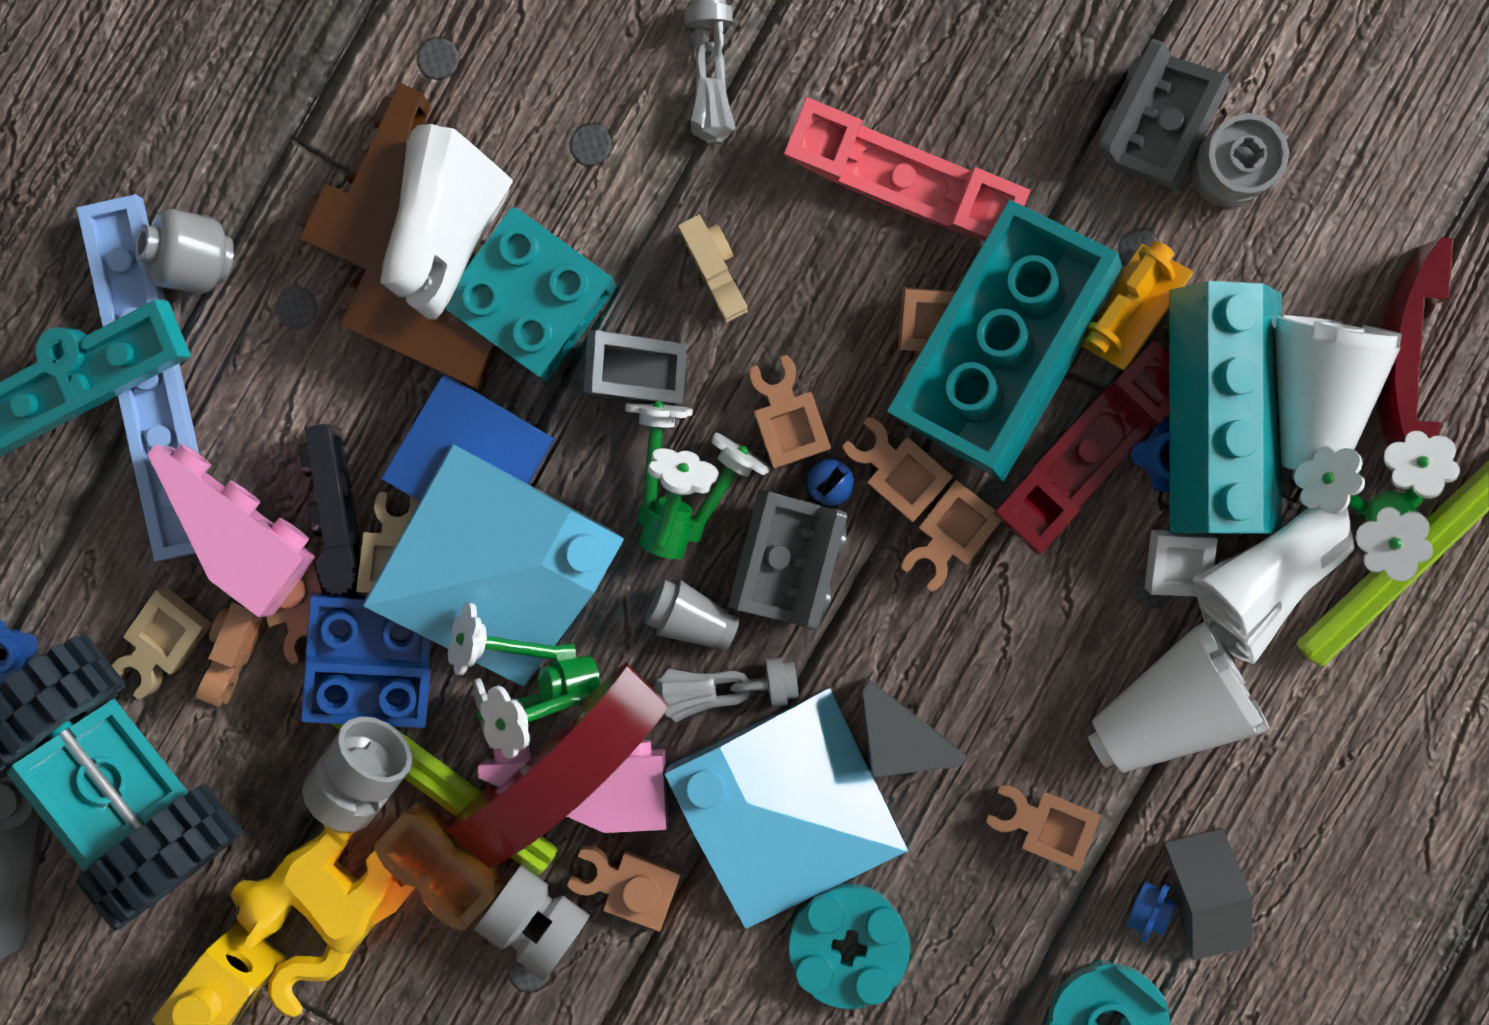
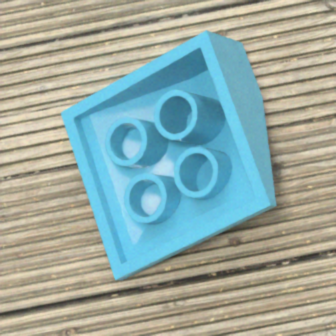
(495, 546)
(785, 808)

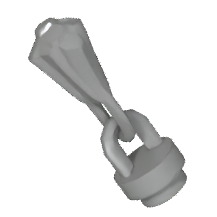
(711, 111)
(693, 692)

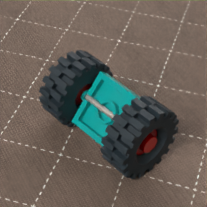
(104, 783)

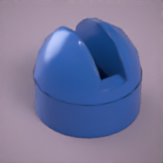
(820, 473)

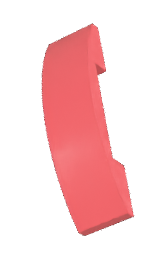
(898, 173)

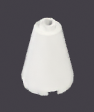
(1327, 382)
(1178, 707)

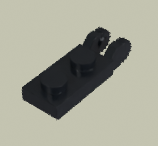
(334, 511)

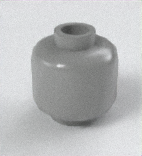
(185, 251)

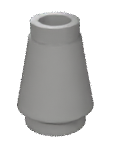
(690, 617)

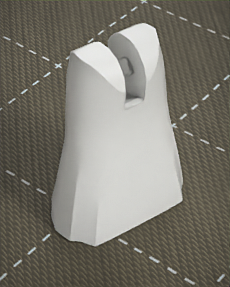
(442, 215)
(1259, 587)

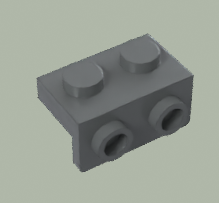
(1161, 116)
(788, 560)

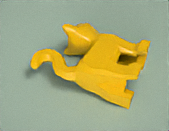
(331, 900)

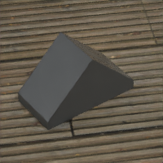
(634, 368)
(901, 740)
(1210, 893)

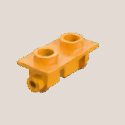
(1136, 305)

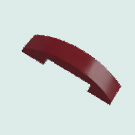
(1420, 285)
(1088, 451)
(563, 771)

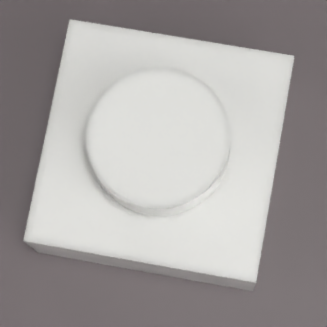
(1176, 560)

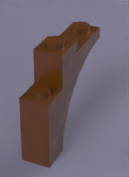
(358, 231)

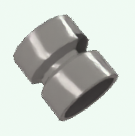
(1239, 160)
(357, 774)
(514, 910)

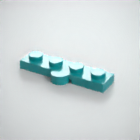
(85, 371)

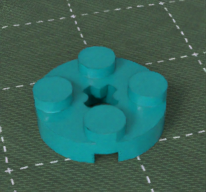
(868, 976)
(1104, 989)

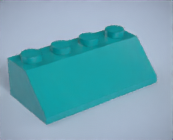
(1007, 339)
(1224, 409)

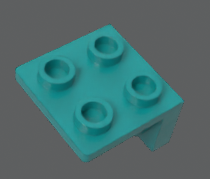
(530, 293)

